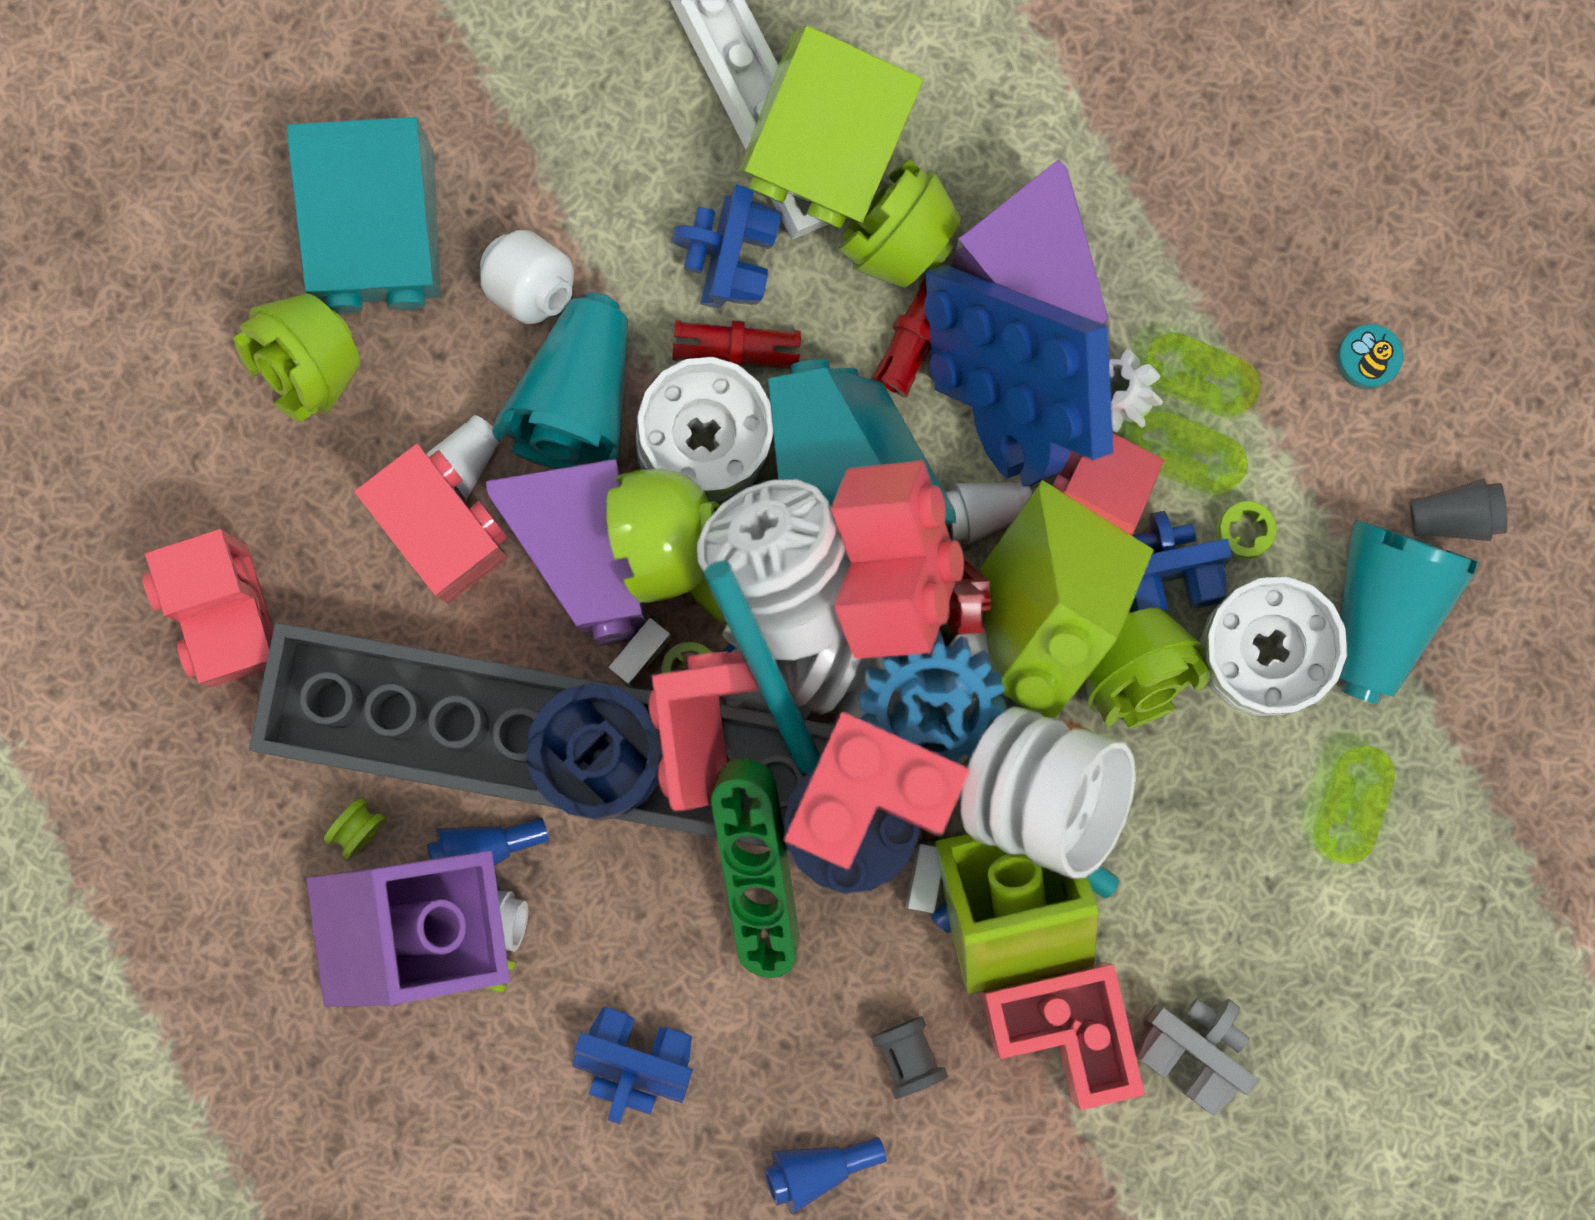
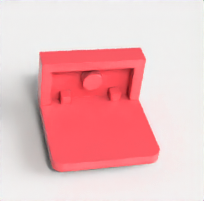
(691, 725)

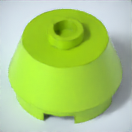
(904, 228)
(300, 352)
(1146, 669)

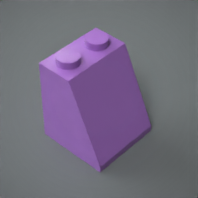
(1037, 247)
(566, 534)
(408, 931)

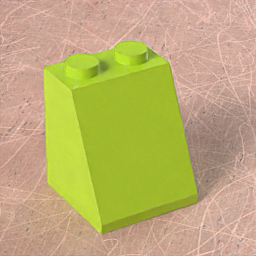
(828, 126)
(1057, 597)
(1013, 916)

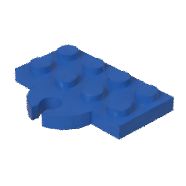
(1024, 369)

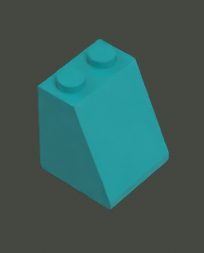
(366, 212)
(836, 423)

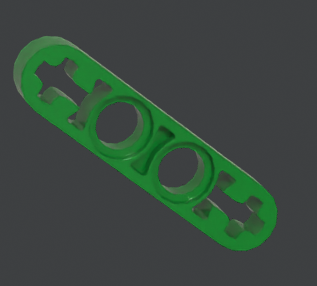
(751, 870)

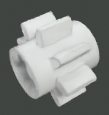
(1134, 391)

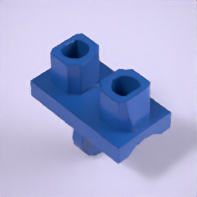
(739, 222)
(1198, 565)
(606, 1055)

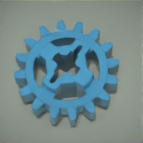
(936, 677)

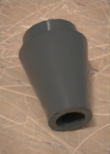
(1462, 512)

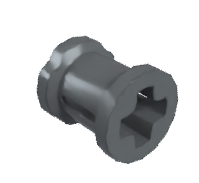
(909, 1057)

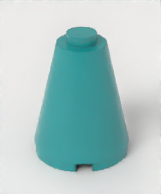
(572, 390)
(1394, 605)

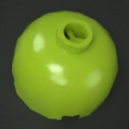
(657, 527)

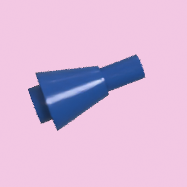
(488, 838)
(807, 1174)

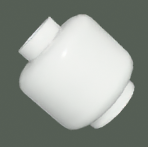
(526, 276)

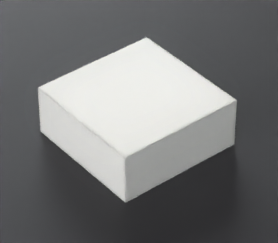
(640, 652)
(924, 879)

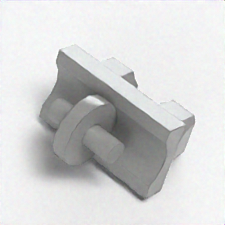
(1219, 1075)

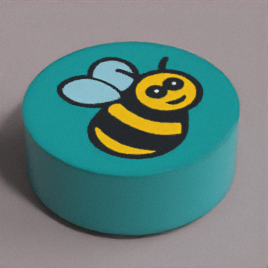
(1369, 356)

